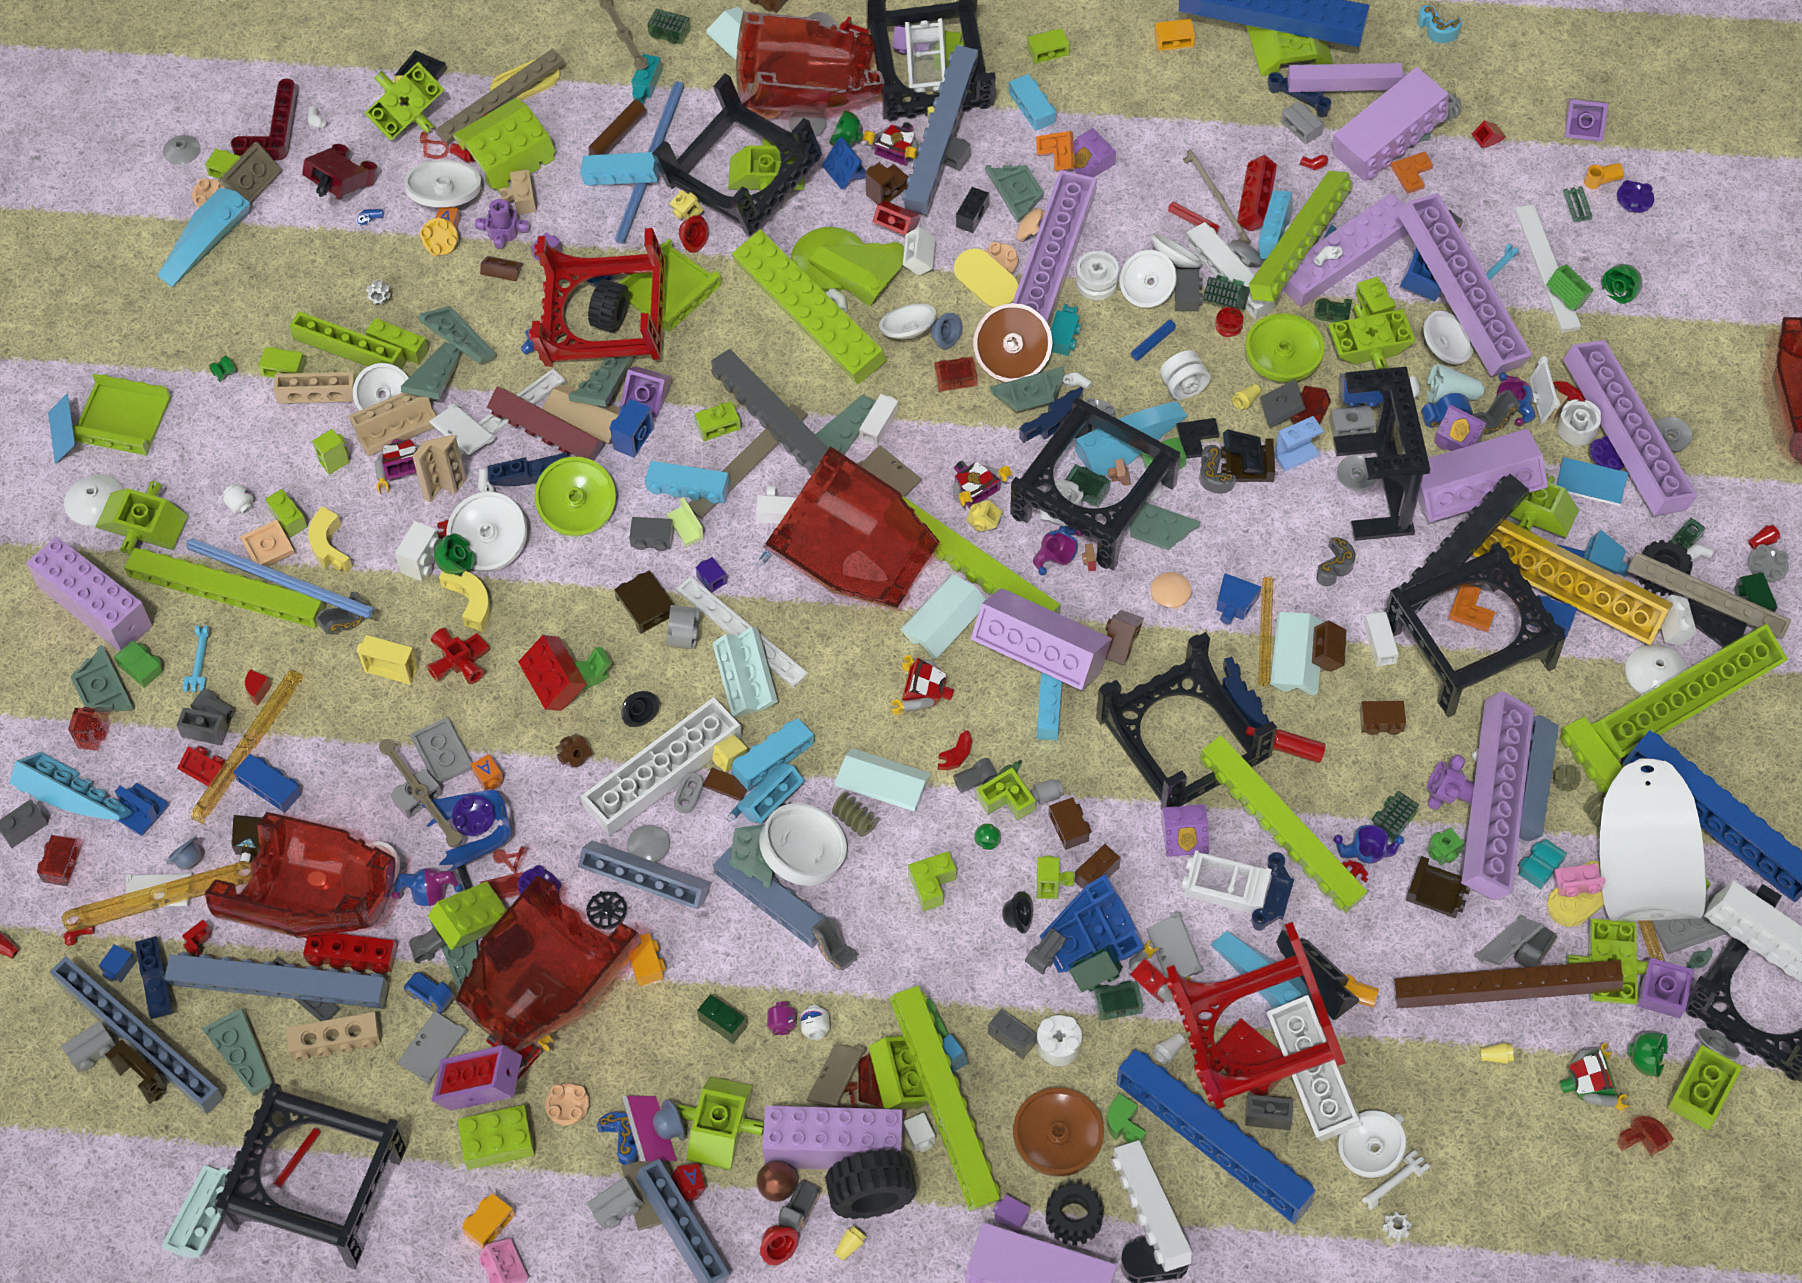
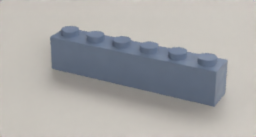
(1538, 777)
(643, 874)
(774, 901)
(681, 1224)

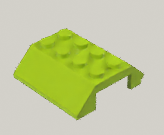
(506, 143)

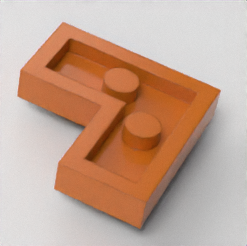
(1060, 145)
(1408, 171)
(1467, 612)

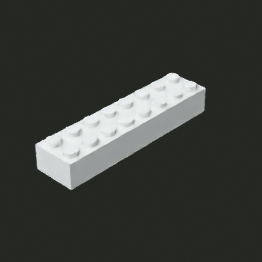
(659, 767)

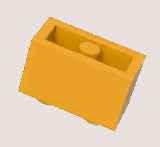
(1174, 34)
(645, 962)
(488, 1220)

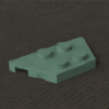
(1017, 188)
(1030, 390)
(1161, 526)
(100, 685)
(747, 854)

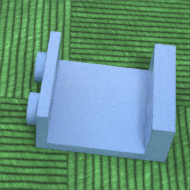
(1295, 444)

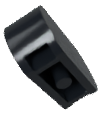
(1140, 1265)

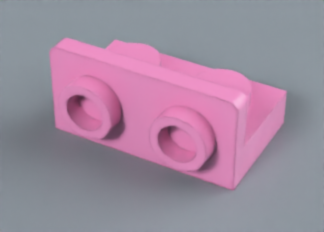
(1578, 880)
(502, 1263)

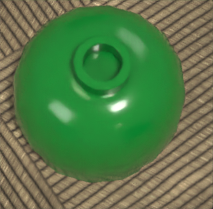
(848, 128)
(1621, 279)
(453, 555)
(1649, 1052)

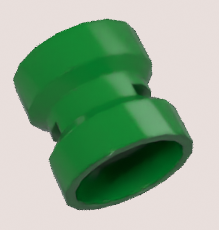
(222, 368)

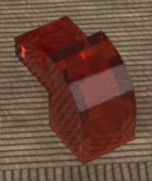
(1649, 1131)

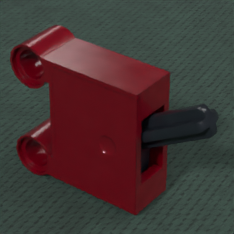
(337, 173)

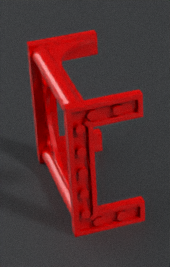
(563, 266)
(1197, 998)

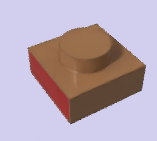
(1089, 557)

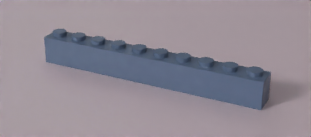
(940, 130)
(277, 981)
(136, 1035)

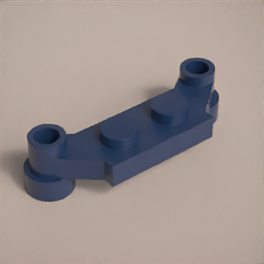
(1315, 99)
(1277, 895)

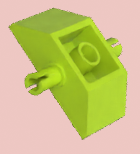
(417, 87)
(757, 167)
(1372, 336)
(1548, 509)
(142, 518)
(1612, 942)
(716, 1140)

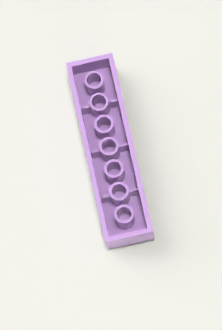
(1360, 242)

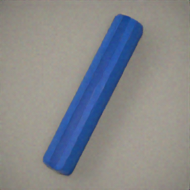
(1151, 341)

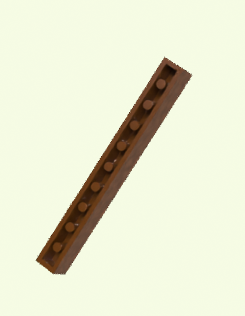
(1509, 984)

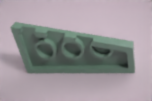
(602, 382)

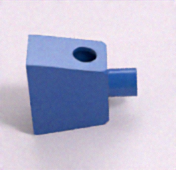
(1236, 598)

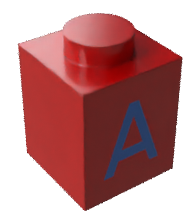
(689, 1181)

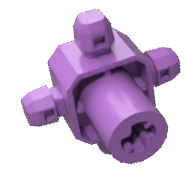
(501, 223)
(1449, 783)

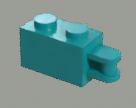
(645, 80)
(1064, 329)

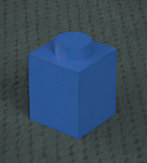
(117, 964)

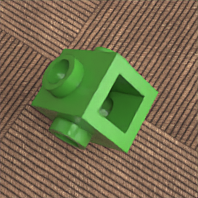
(1445, 846)

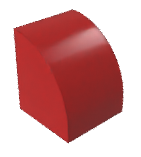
(1488, 134)
(256, 686)

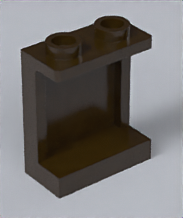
(1234, 465)
(644, 601)
(1437, 889)
(123, 1057)

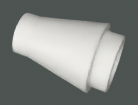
(1167, 1050)

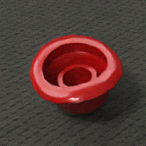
(693, 233)
(778, 1244)

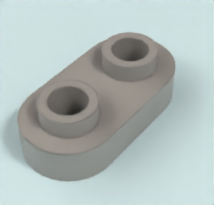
(688, 794)

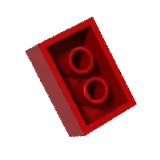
(552, 673)
(1248, 1048)

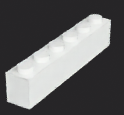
(1224, 262)
(1151, 1206)

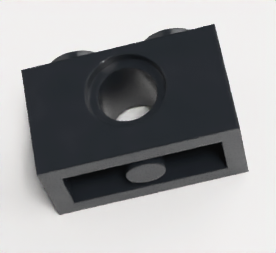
(972, 209)

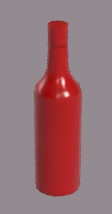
(1296, 745)

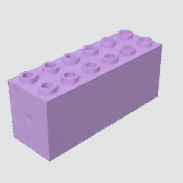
(1391, 124)
(1467, 474)
(89, 594)
(1041, 638)
(827, 1135)
(1016, 1258)

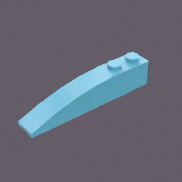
(203, 232)
(1100, 450)
(61, 787)
(1246, 959)

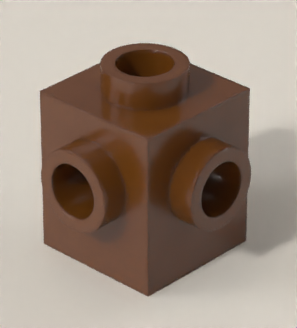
(573, 750)

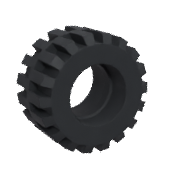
(608, 305)
(1668, 554)
(1074, 1230)

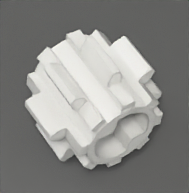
(378, 292)
(1398, 1219)

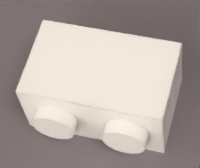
(919, 251)
(1679, 623)

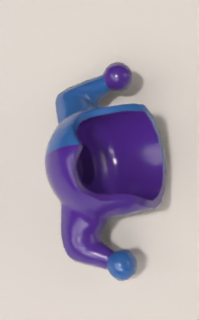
(1369, 845)

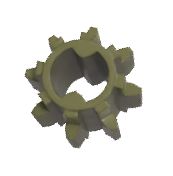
(1567, 777)

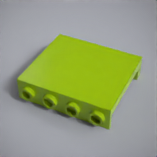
(684, 287)
(122, 414)

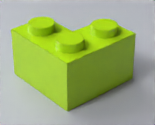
(1009, 791)
(928, 876)

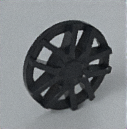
(606, 909)

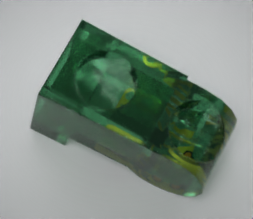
(1332, 311)
(1688, 535)

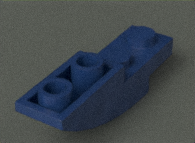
(1049, 422)
(520, 471)
(1245, 700)
(153, 975)

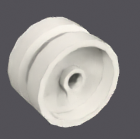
(1097, 275)
(1185, 375)

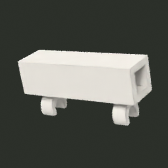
(772, 507)

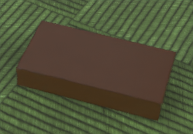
(725, 784)

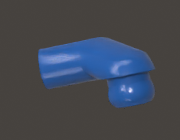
(369, 214)
(528, 345)

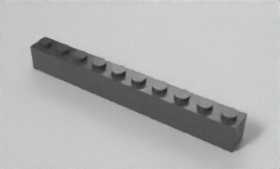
(768, 409)

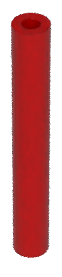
(297, 1157)

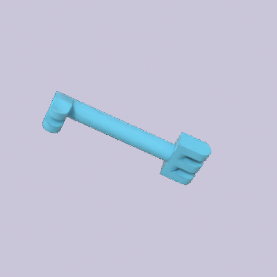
(1509, 254)
(196, 678)

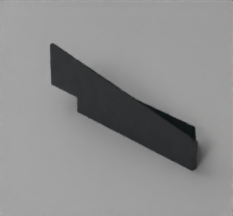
(1327, 976)

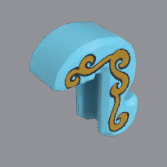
(1436, 29)

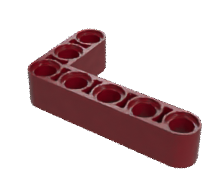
(281, 126)

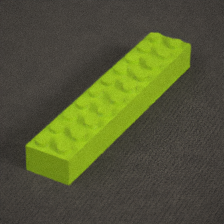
(809, 307)
(1691, 690)

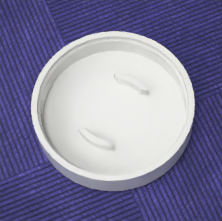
(802, 844)

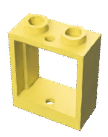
(387, 659)

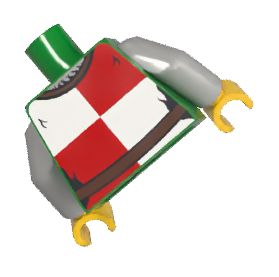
(1593, 1078)

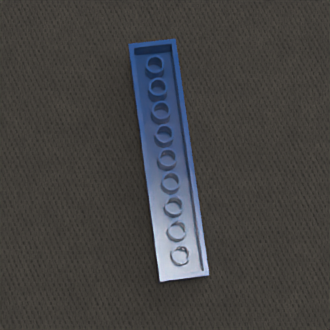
(1319, 19)
(1730, 821)
(1215, 1136)

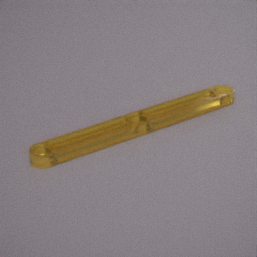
(247, 743)
(143, 900)

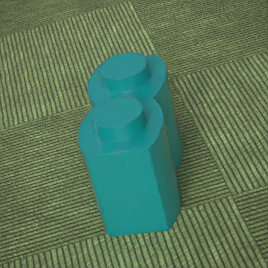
(1541, 864)

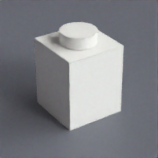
(919, 1133)

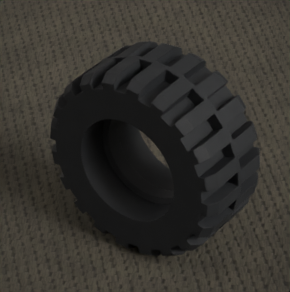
(870, 1184)

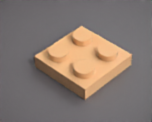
(267, 544)

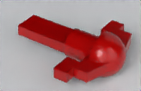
(1356, 869)

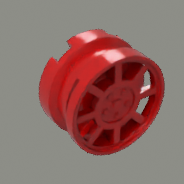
(1229, 323)

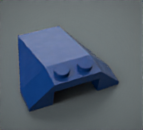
(1094, 921)

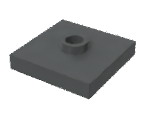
(1282, 403)

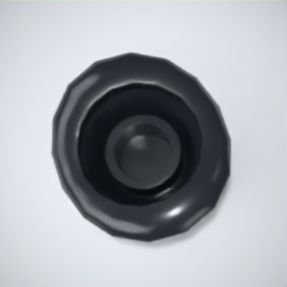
(639, 708)
(1018, 912)

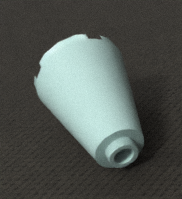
(1447, 380)

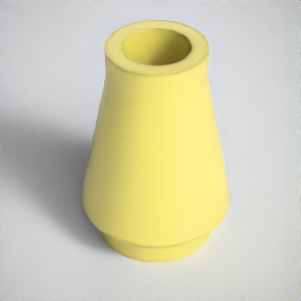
(1245, 397)
(1498, 1053)
(849, 1243)

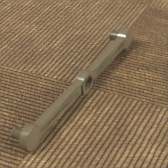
(624, 33)
(1192, 157)
(453, 838)

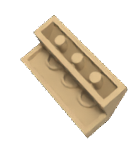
(587, 417)
(392, 419)
(439, 466)

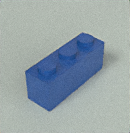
(267, 782)

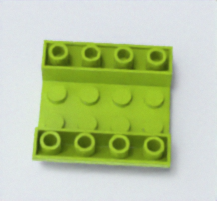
(1278, 47)

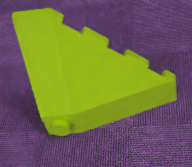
(861, 268)

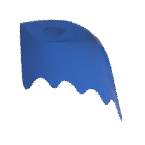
(472, 850)

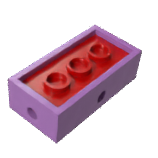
(477, 1078)

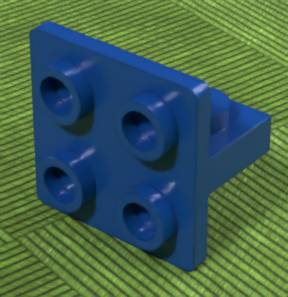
(843, 164)
(144, 805)

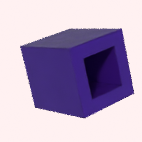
(711, 574)

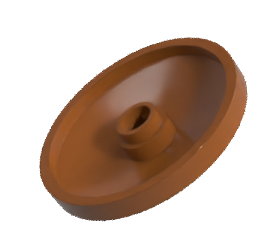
(1012, 342)
(1058, 1132)

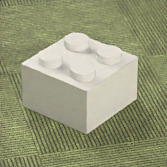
(416, 551)

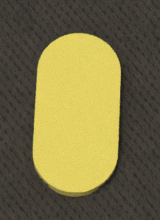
(542, 85)
(985, 277)
(1574, 909)

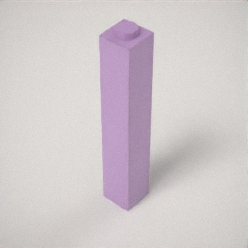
(1344, 77)

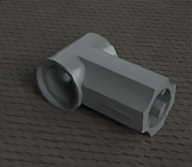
(208, 702)
(979, 774)
(424, 945)
(1043, 955)

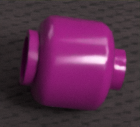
(781, 1018)

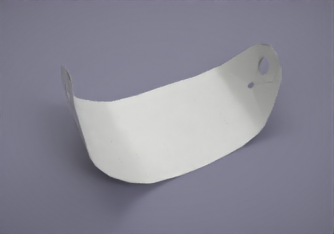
(1651, 846)

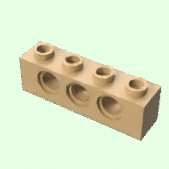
(314, 387)
(322, 1031)

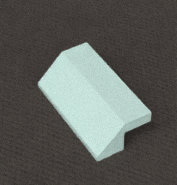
(726, 30)
(944, 615)
(1293, 653)
(745, 672)
(882, 779)
(197, 1216)

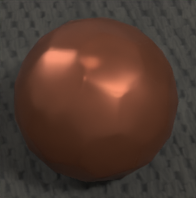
(776, 1181)

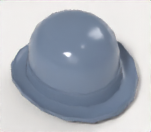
(947, 330)
(185, 855)
(668, 1122)

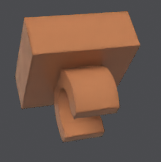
(1120, 473)

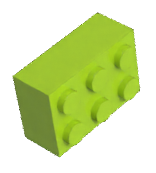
(467, 915)
(896, 1075)
(1705, 1087)
(495, 1137)

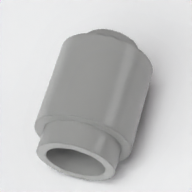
(1047, 791)

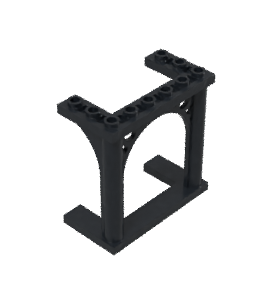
(879, 19)
(741, 208)
(1399, 473)
(1109, 535)
(1495, 569)
(1198, 668)
(1703, 998)
(275, 1112)

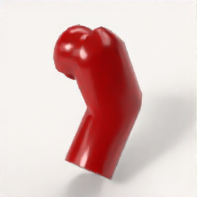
(1315, 163)
(70, 936)

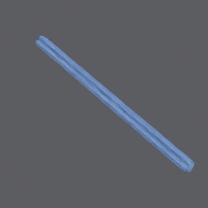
(658, 138)
(280, 578)

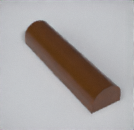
(617, 129)

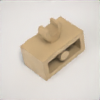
(521, 192)

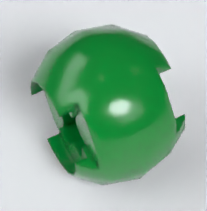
(987, 836)

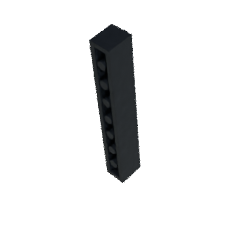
(1472, 532)

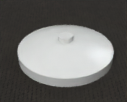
(442, 183)
(492, 527)

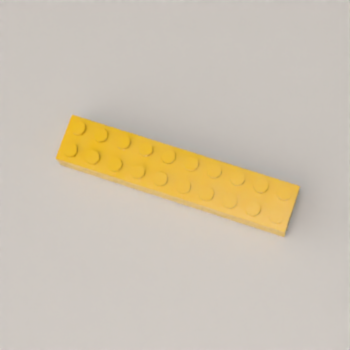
(1581, 583)

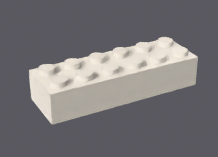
(1758, 927)
(1321, 1087)

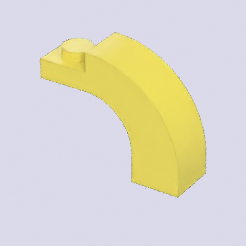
(320, 531)
(478, 609)

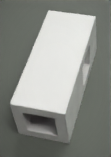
(878, 420)
(1381, 639)

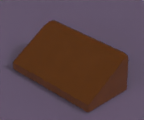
(500, 268)

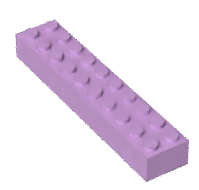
(1056, 243)
(1464, 284)
(1630, 428)
(1498, 796)

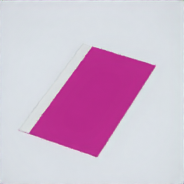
(640, 1116)

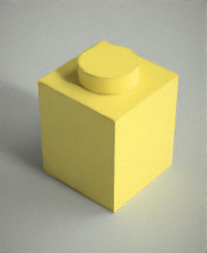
(727, 752)

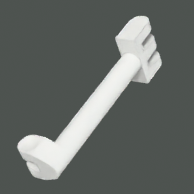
(1412, 1166)

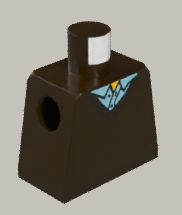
(245, 837)

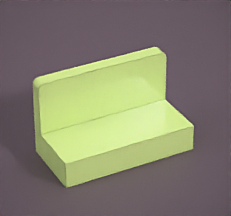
(686, 524)

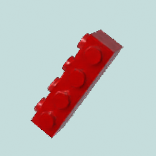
(1256, 192)
(351, 951)

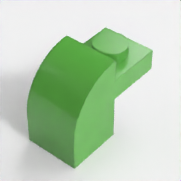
(594, 668)
(1119, 1120)

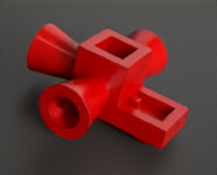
(458, 656)

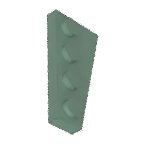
(456, 331)
(434, 373)
(845, 427)
(460, 960)
(240, 1050)

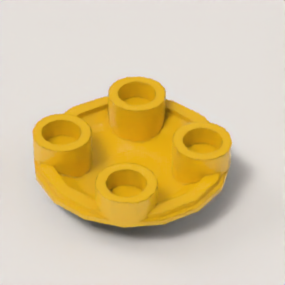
(439, 236)

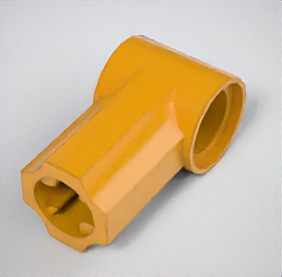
(1599, 175)
(1366, 993)

